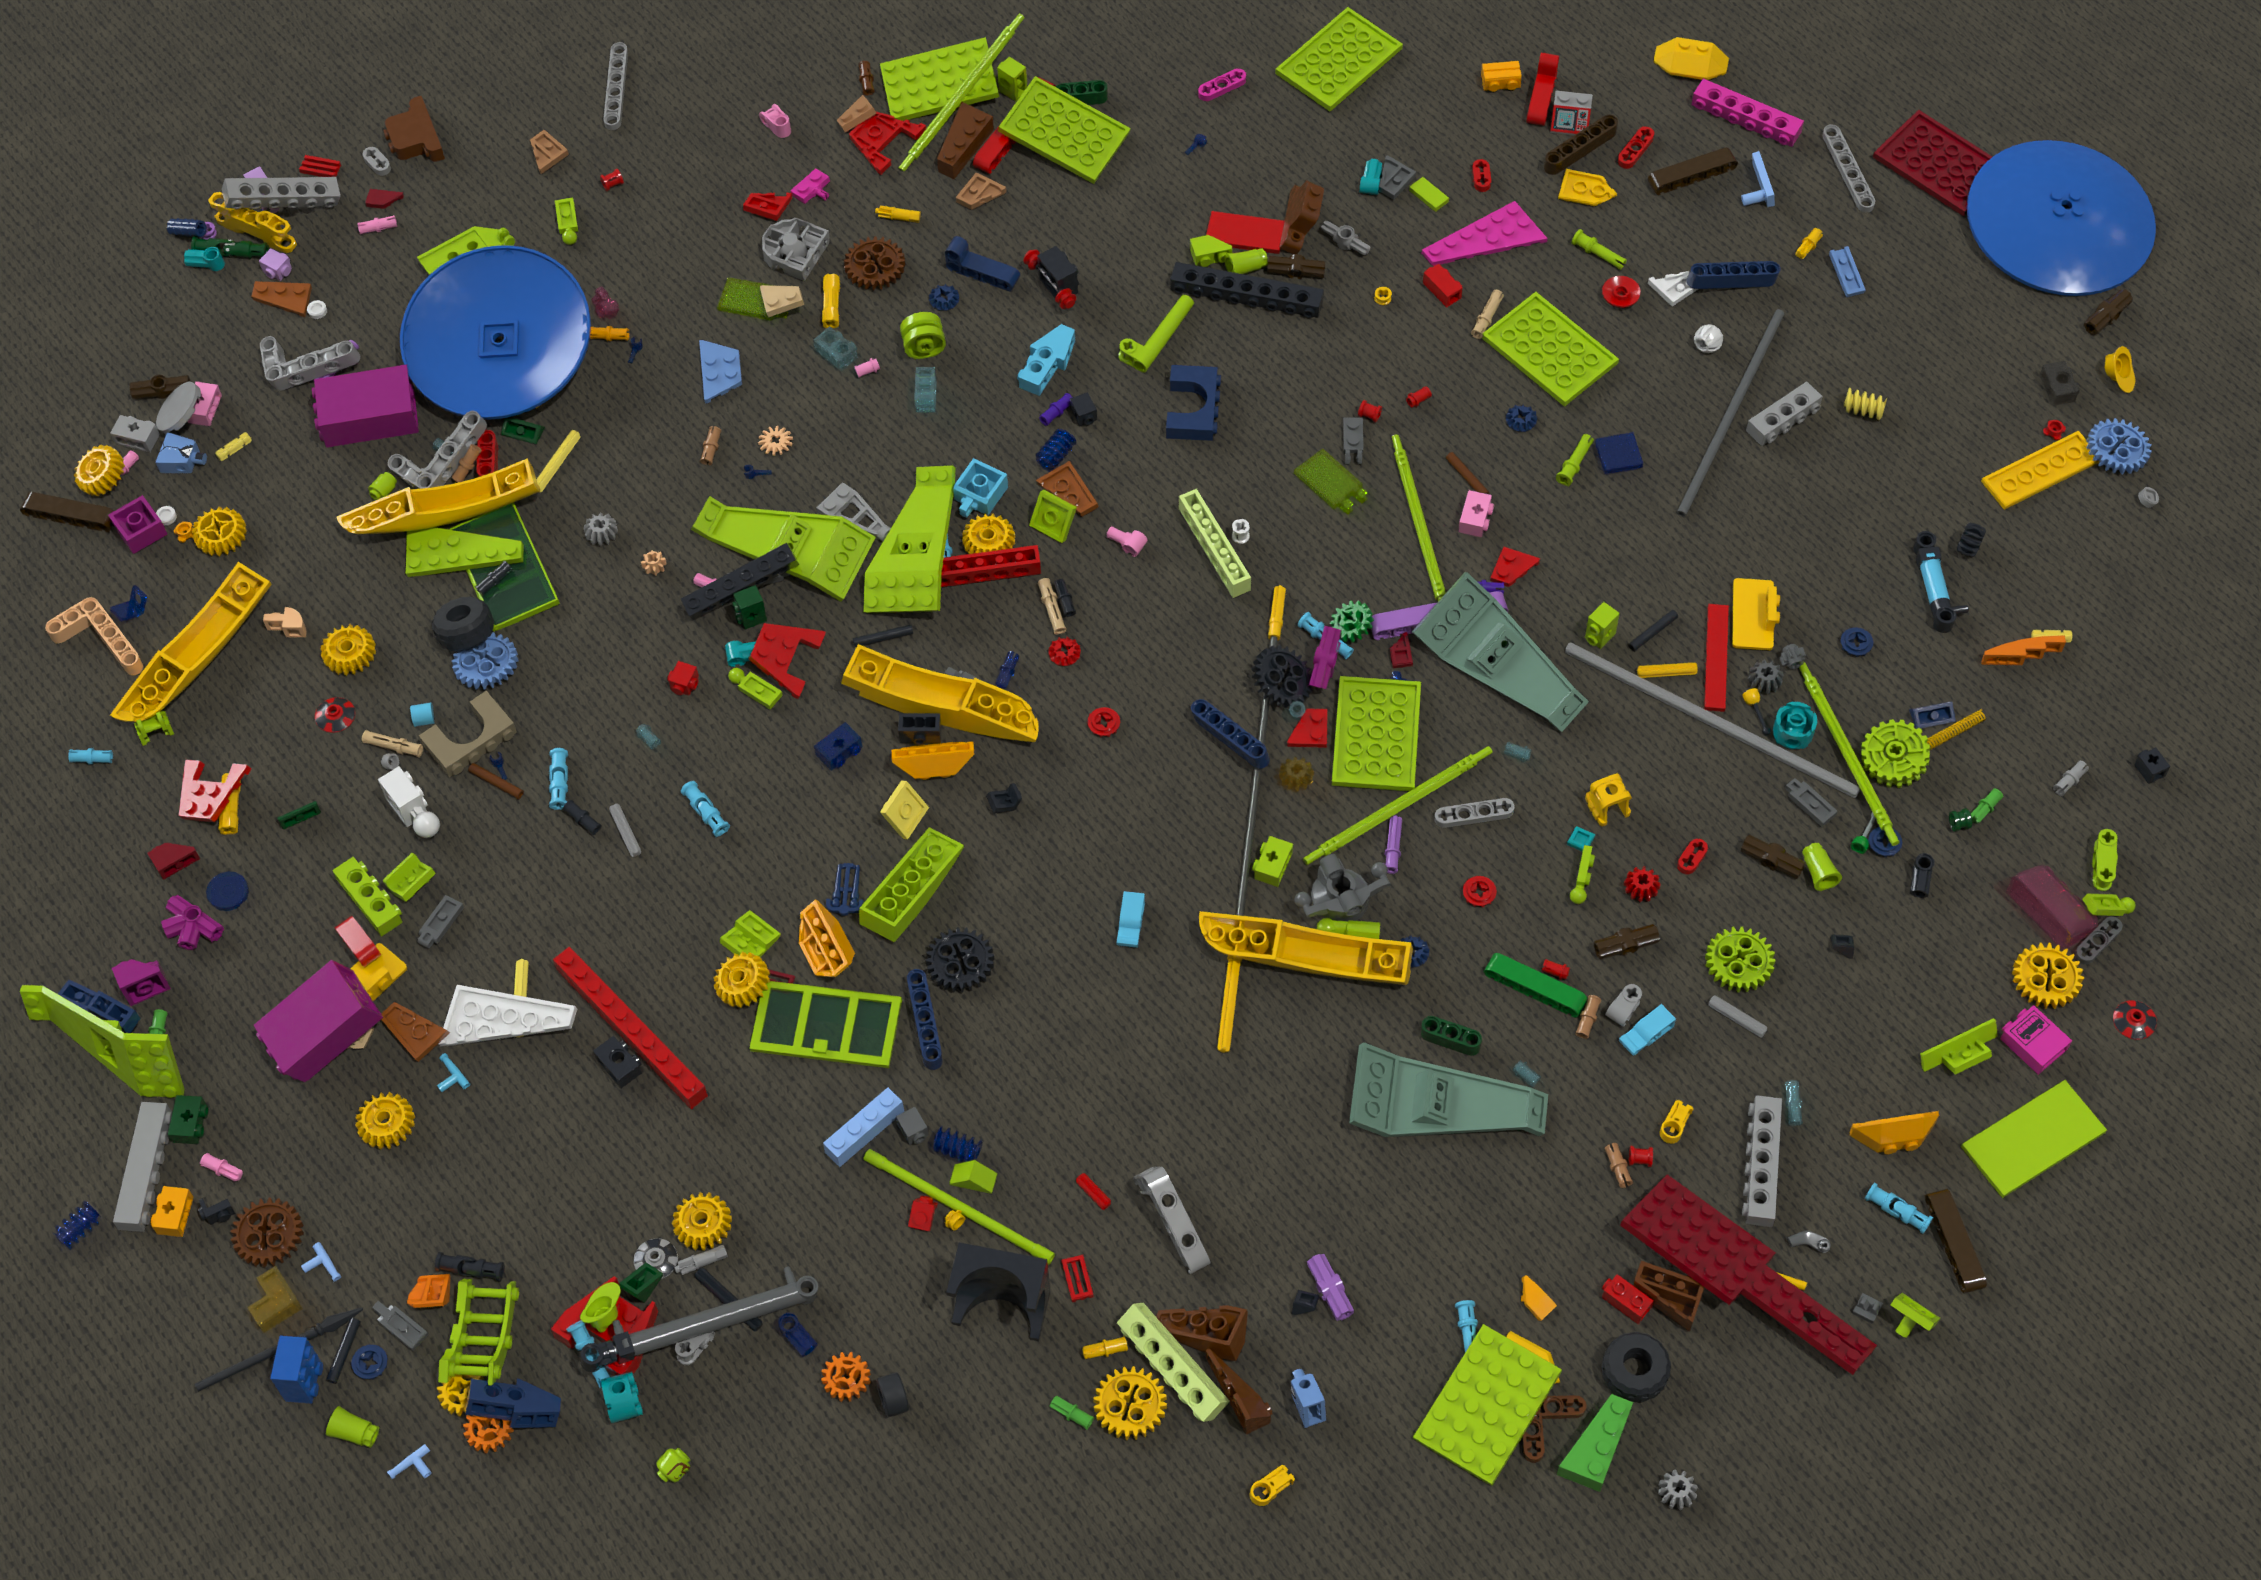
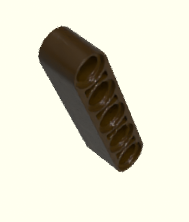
(1580, 144)
(1692, 170)
(67, 511)
(1957, 1242)

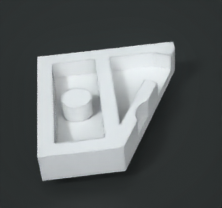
(1672, 287)

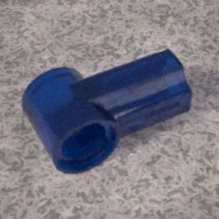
(797, 1335)

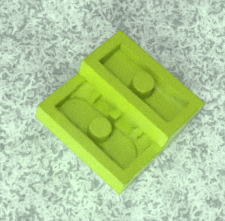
(750, 935)

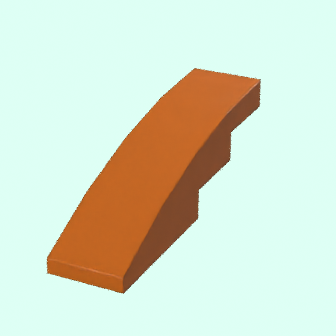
(2016, 651)

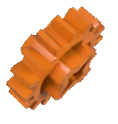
(838, 1382)
(495, 1433)

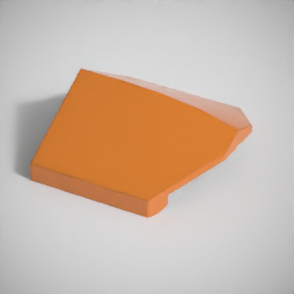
(430, 1291)

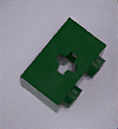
(749, 607)
(188, 1119)

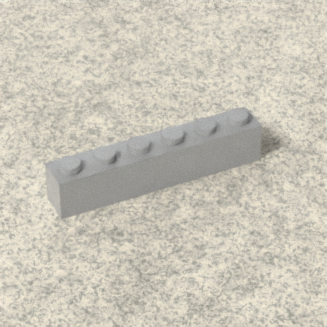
(142, 1167)

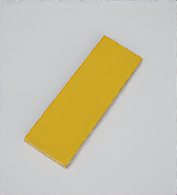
(2039, 470)

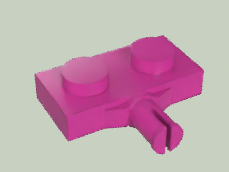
(811, 186)

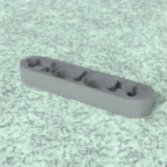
(1473, 810)

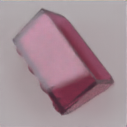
(2052, 906)

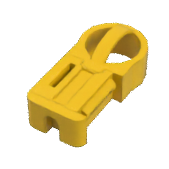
(1676, 1120)
(1274, 1483)

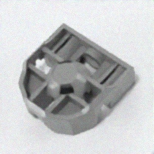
(798, 260)

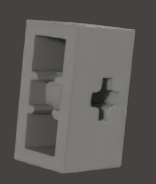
(135, 433)

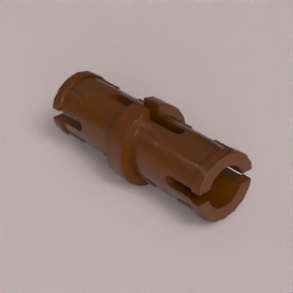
(866, 78)

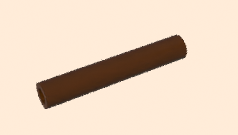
(1466, 473)
(496, 781)

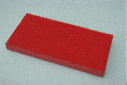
(1246, 231)

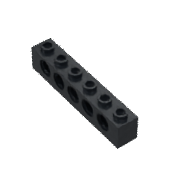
(751, 574)

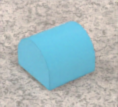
(422, 714)

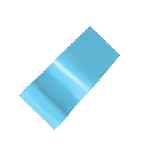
(1131, 919)
(1648, 1030)

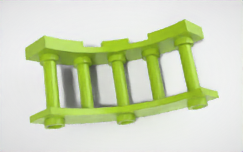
(453, 1358)

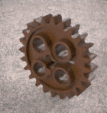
(864, 270)
(286, 1232)

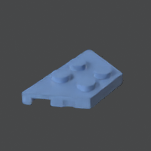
(719, 369)

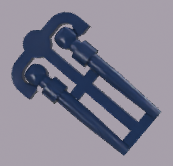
(844, 909)

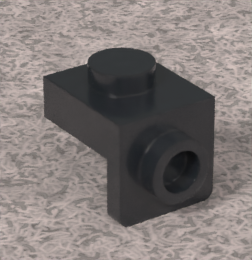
(1004, 800)
(217, 1213)

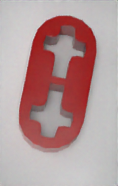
(1485, 175)
(1689, 854)

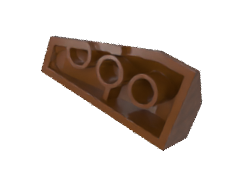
(1217, 1329)
(1243, 1399)

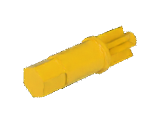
(899, 214)

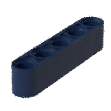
(1733, 274)
(1233, 741)
(924, 1010)

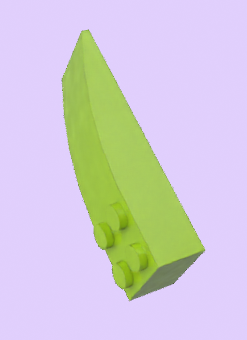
(909, 885)

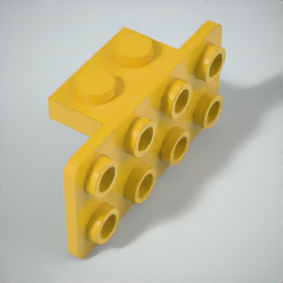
(1754, 613)
(380, 973)

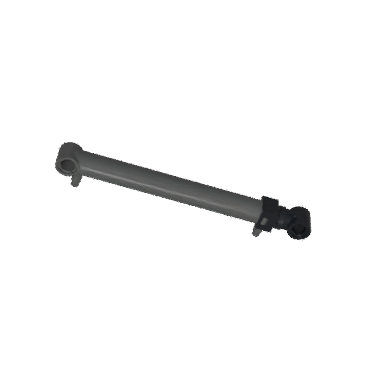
(627, 1346)

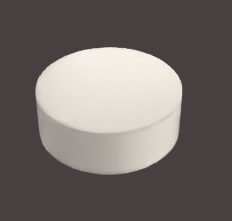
(317, 309)
(166, 515)

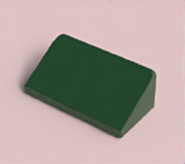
(522, 430)
(299, 815)

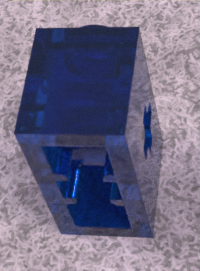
(838, 746)

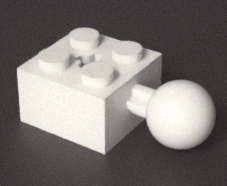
(409, 802)

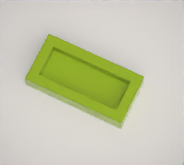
(1429, 194)

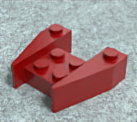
(630, 1318)

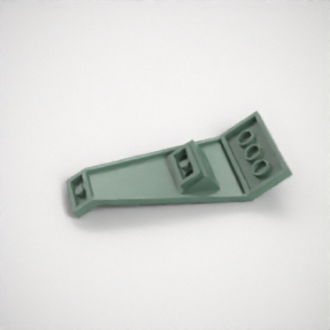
(1470, 628)
(1399, 1097)

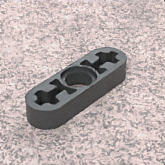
(2100, 931)

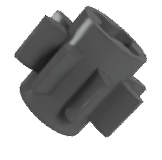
(1792, 656)

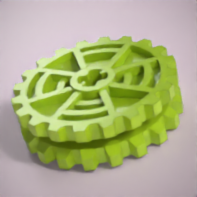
(1908, 745)

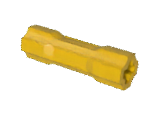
(830, 312)
(228, 818)

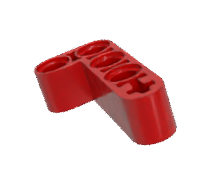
(1543, 89)

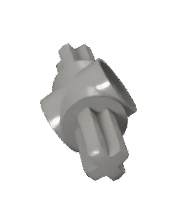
(1345, 237)

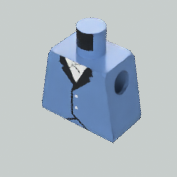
(179, 455)
(1307, 1398)

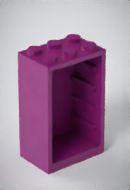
(365, 406)
(317, 1021)

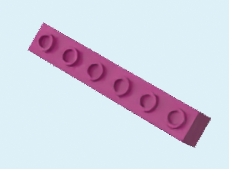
(1747, 112)

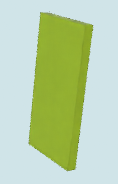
(2033, 1138)

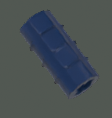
(186, 227)

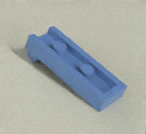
(1847, 272)

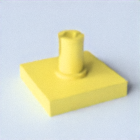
(904, 809)

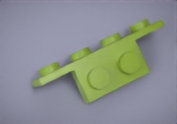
(1963, 1050)

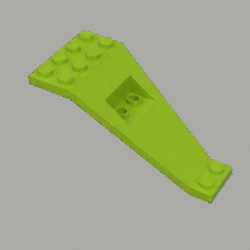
(912, 577)
(137, 1059)

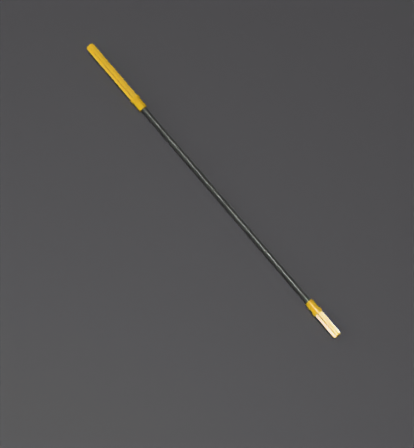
(1233, 966)

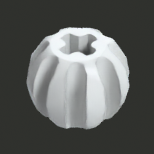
(1708, 338)

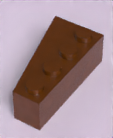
(963, 140)

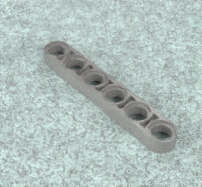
(615, 86)
(1852, 167)

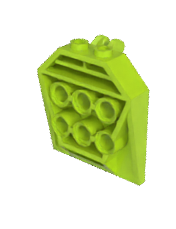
(467, 241)

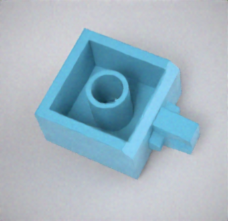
(979, 488)

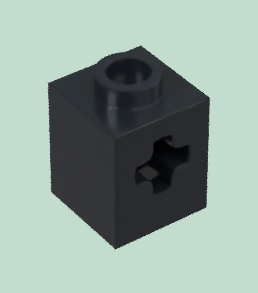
(1083, 409)
(2152, 765)

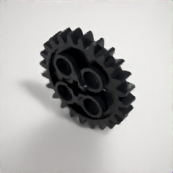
(1270, 670)
(940, 965)

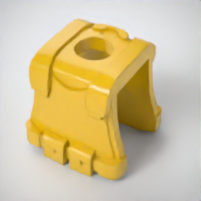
(1600, 800)

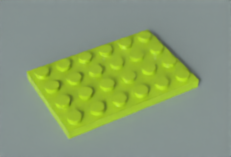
(1338, 59)
(928, 80)
(1064, 129)
(1550, 348)
(1376, 733)
(1487, 1404)

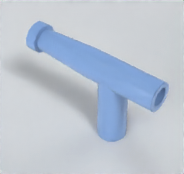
(322, 1257)
(414, 1458)

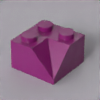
(138, 524)
(140, 980)

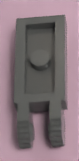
(1353, 438)

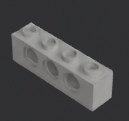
(1784, 413)

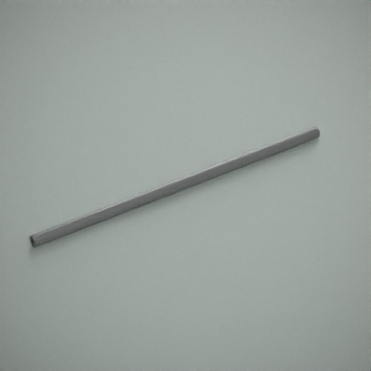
(1730, 413)

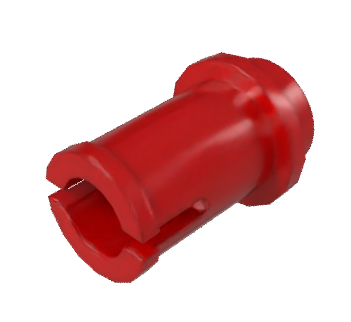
(1415, 398)
(1556, 969)

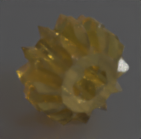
(1301, 779)

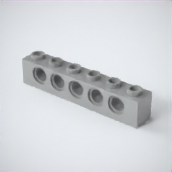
(272, 187)
(1769, 1109)

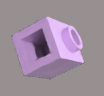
(275, 264)

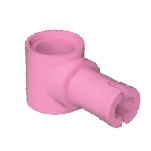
(1130, 542)

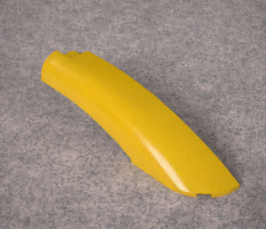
(444, 504)
(194, 646)
(960, 701)
(1307, 948)

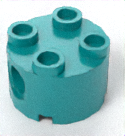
(1795, 725)
(621, 1397)

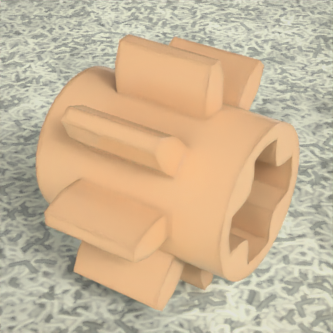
(653, 562)

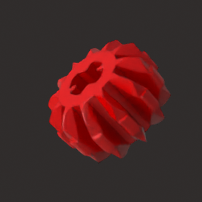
(1647, 890)

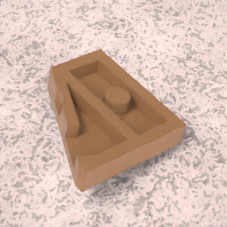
(856, 114)
(547, 150)
(979, 191)

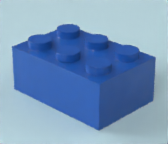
(296, 1369)

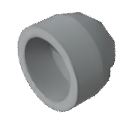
(393, 758)

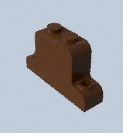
(413, 133)
(1301, 215)

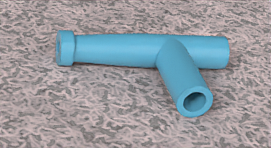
(456, 1075)

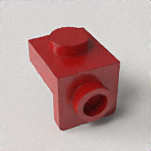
(922, 1213)

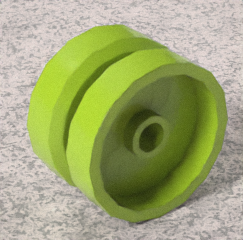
(922, 335)

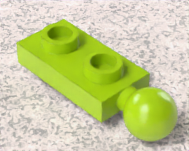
(567, 220)
(755, 687)
(1578, 894)
(2108, 904)

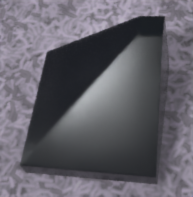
(1843, 944)
(1304, 1302)

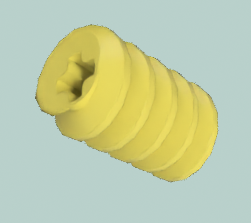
(1865, 404)

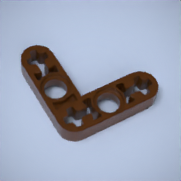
(1537, 1421)

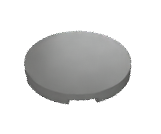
(178, 407)

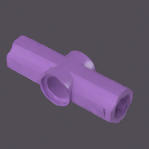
(1330, 1286)

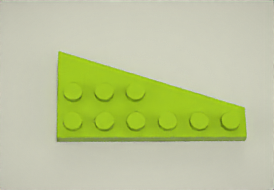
(447, 550)

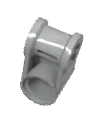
(1623, 1006)
(695, 1345)

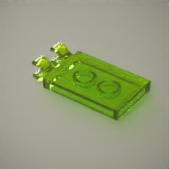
(745, 299)
(1331, 481)

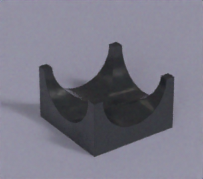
(996, 1274)

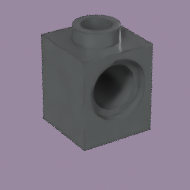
(912, 1126)

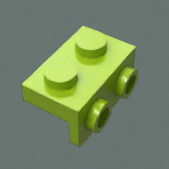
(408, 877)

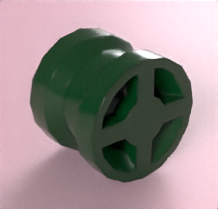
(1960, 819)

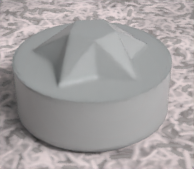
(2148, 497)

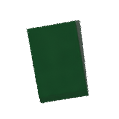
(642, 1281)

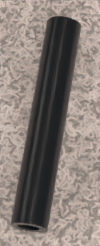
(1653, 630)
(883, 635)
(343, 1350)

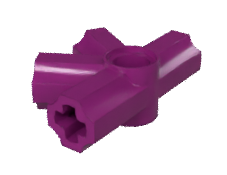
(1325, 657)
(188, 927)

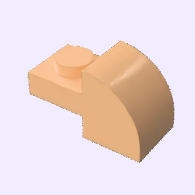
(289, 622)

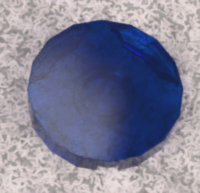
(227, 891)

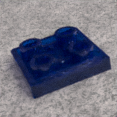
(1619, 453)

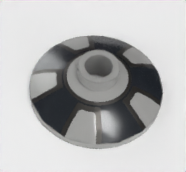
(667, 1256)

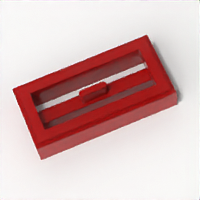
(321, 165)
(1082, 1295)

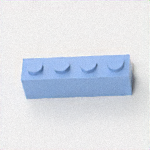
(863, 1127)

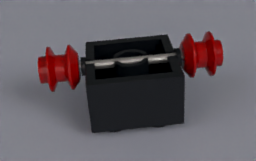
(1056, 274)

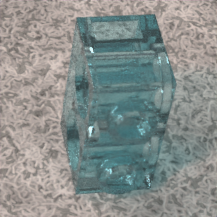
(835, 348)
(925, 389)

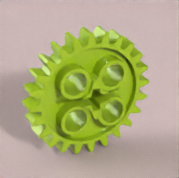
(1749, 974)

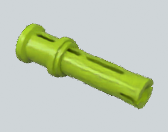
(1591, 245)
(1571, 466)

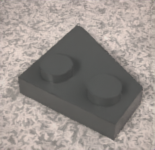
(1395, 177)

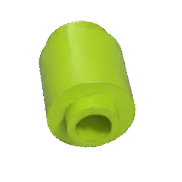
(382, 486)

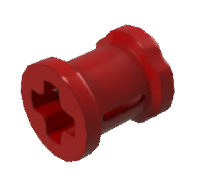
(616, 175)
(1369, 411)
(1640, 1156)

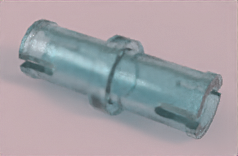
(1793, 1103)

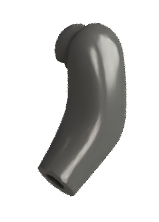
(1810, 1238)

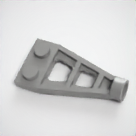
(841, 498)

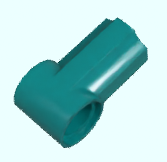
(1371, 179)
(204, 258)
(738, 652)

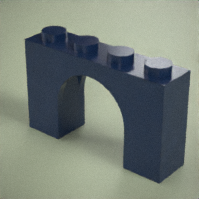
(1199, 424)

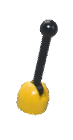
(1752, 698)

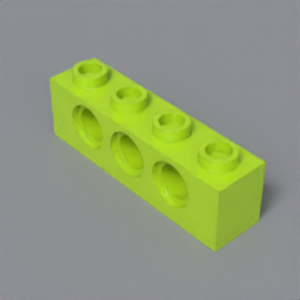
(383, 920)

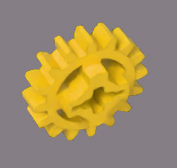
(453, 1393)

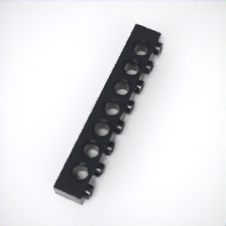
(1246, 290)

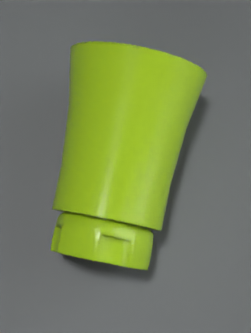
(1246, 261)
(1821, 867)
(351, 1428)

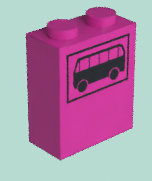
(2035, 1039)

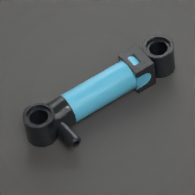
(1928, 561)

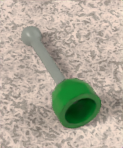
(1860, 843)

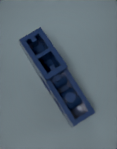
(100, 1005)
(520, 1403)

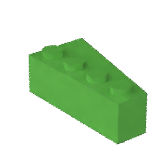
(1595, 1449)

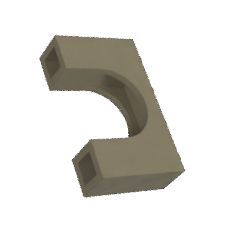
(454, 756)

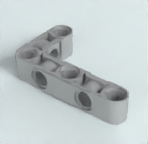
(306, 367)
(442, 465)
(1175, 1218)

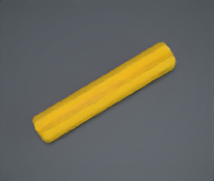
(1667, 670)

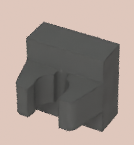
(1867, 1308)

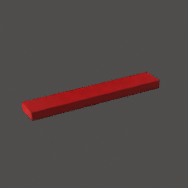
(1716, 658)

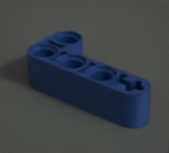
(977, 266)

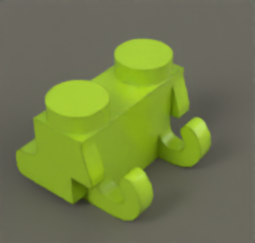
(158, 721)

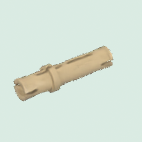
(1484, 320)
(1049, 599)
(399, 745)

